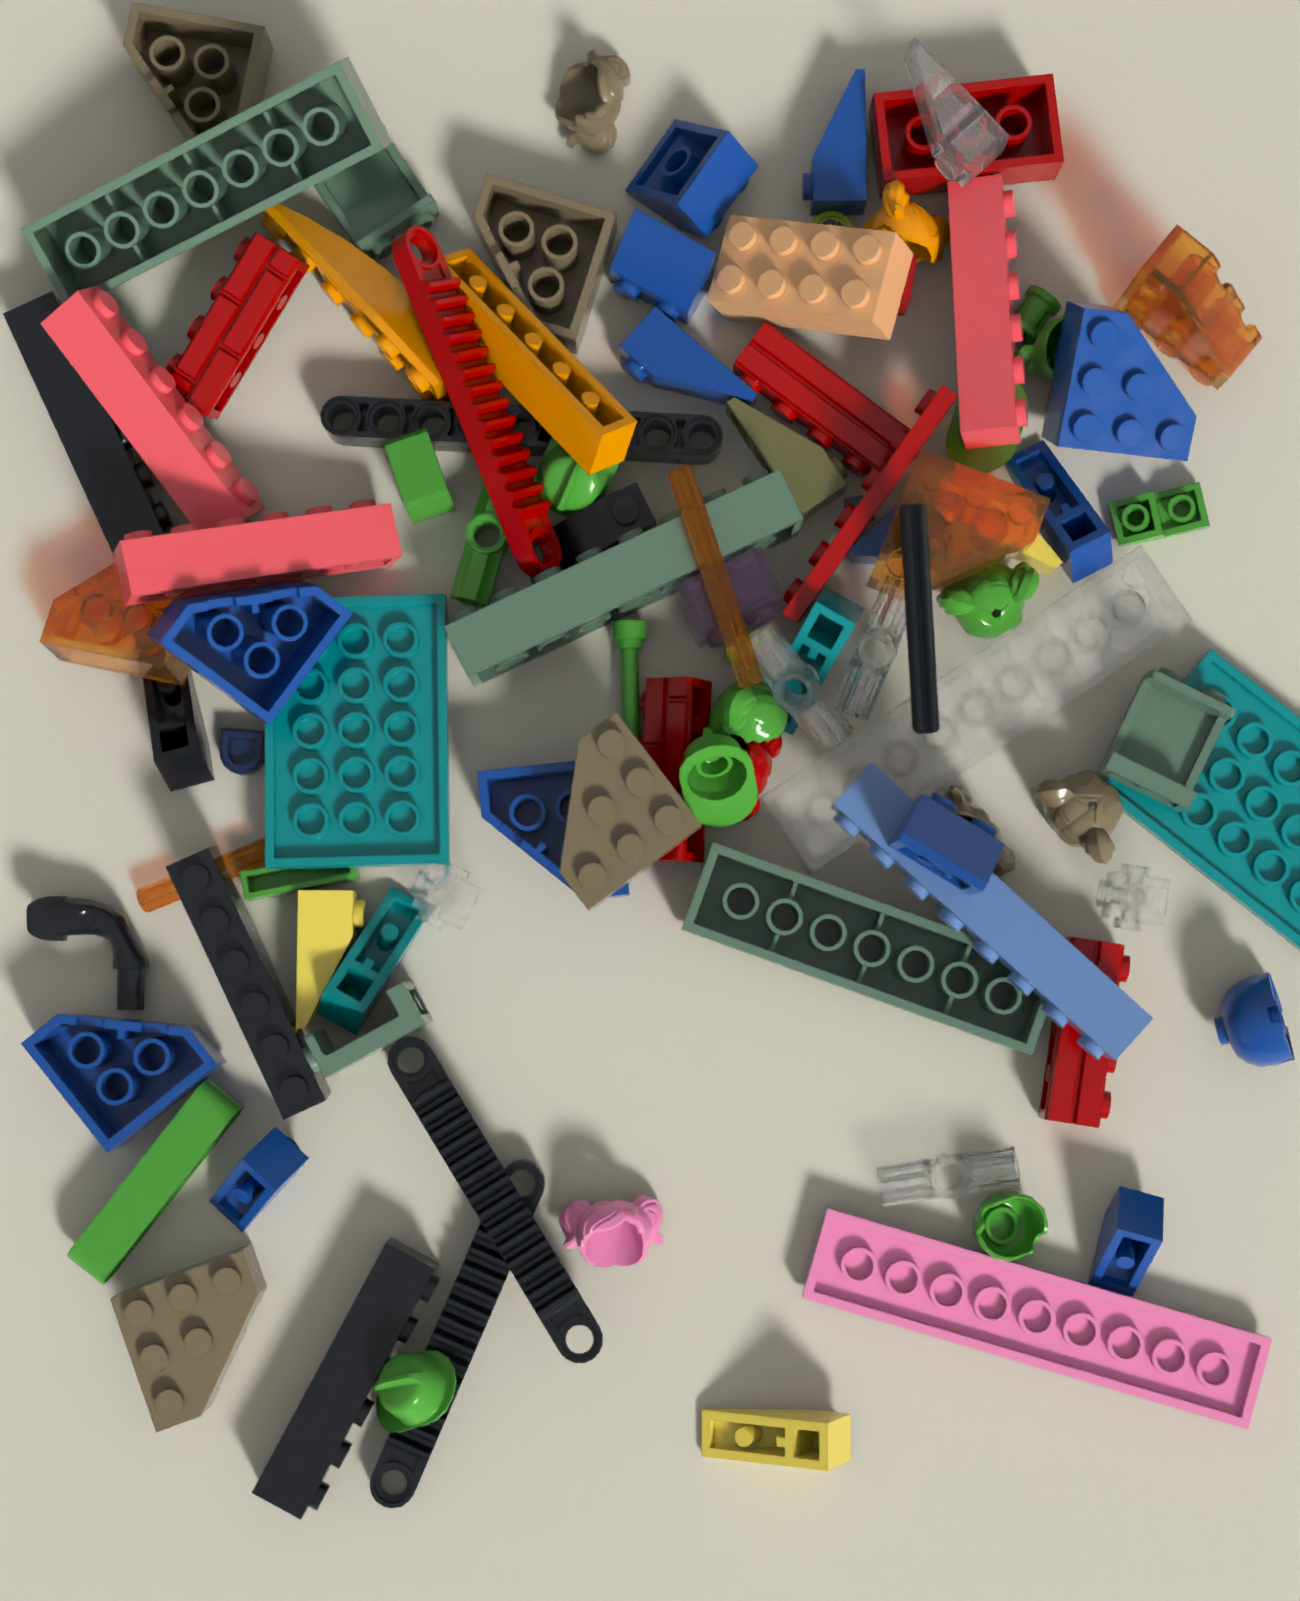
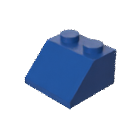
(693, 176)
(662, 267)
(948, 844)

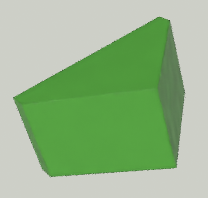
(419, 476)

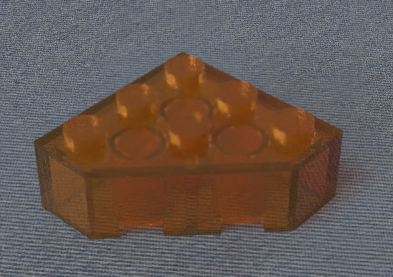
(1189, 309)
(970, 523)
(98, 631)

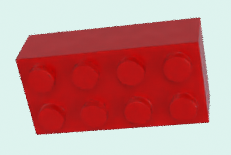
(1019, 105)

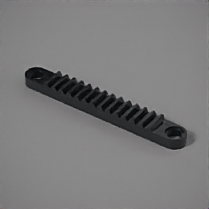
(495, 1199)
(457, 1338)

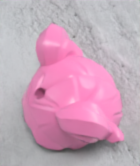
(612, 1230)

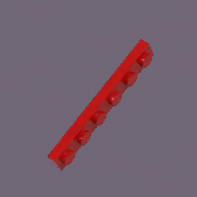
(878, 487)

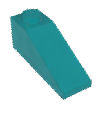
(823, 639)
(371, 962)

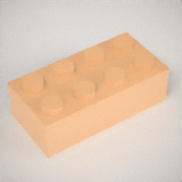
(810, 276)

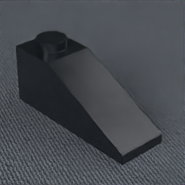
(601, 524)
(178, 733)

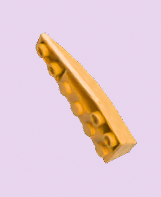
(368, 290)

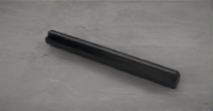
(919, 617)

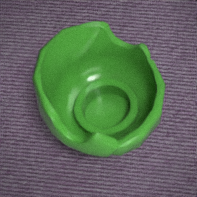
(1009, 1225)

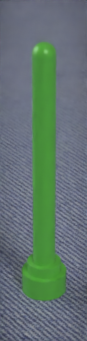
(629, 638)

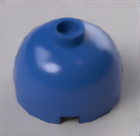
(1255, 1022)

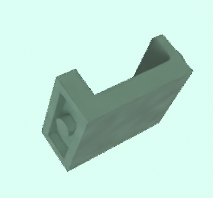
(378, 201)
(1166, 738)
(412, 1016)

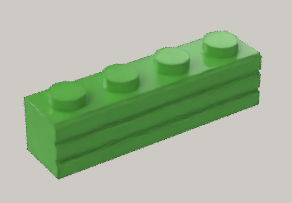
(270, 883)

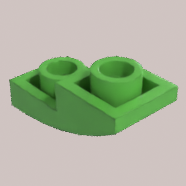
(1159, 514)

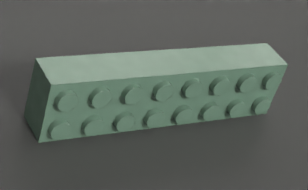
(210, 183)
(618, 580)
(860, 947)

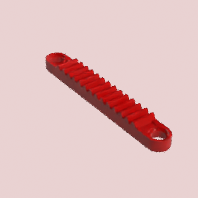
(477, 400)

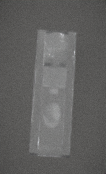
(955, 124)

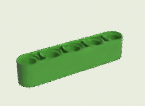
(155, 1181)

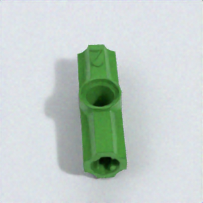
(480, 564)

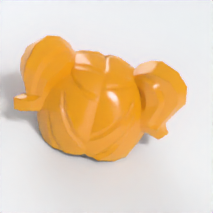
(918, 229)

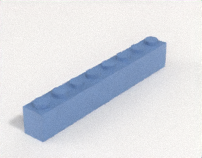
(1002, 926)

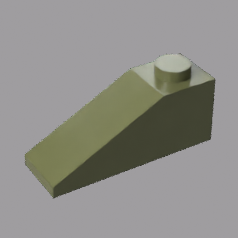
(804, 464)

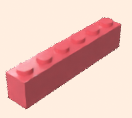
(984, 312)
(150, 409)
(256, 552)

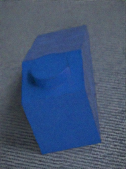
(840, 162)
(677, 363)
(1070, 521)

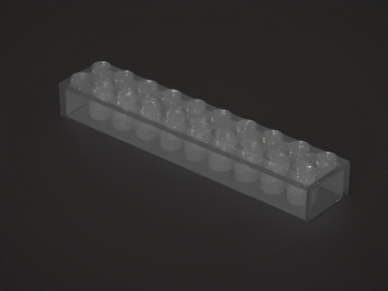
(986, 700)

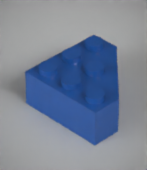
(1114, 390)
(252, 639)
(532, 810)
(121, 1069)

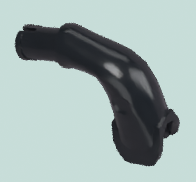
(59, 917)

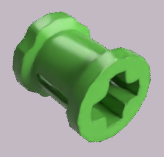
(1036, 311)

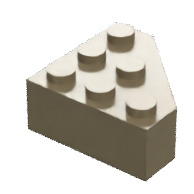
(198, 64)
(546, 251)
(618, 814)
(188, 1331)

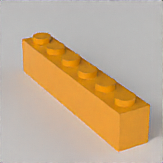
(542, 370)

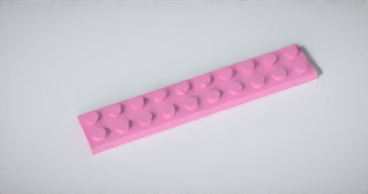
(1037, 1317)

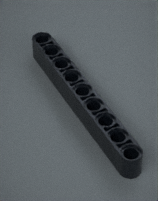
(452, 439)

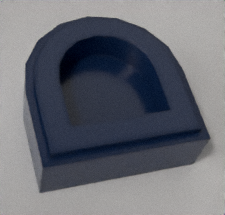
(242, 750)

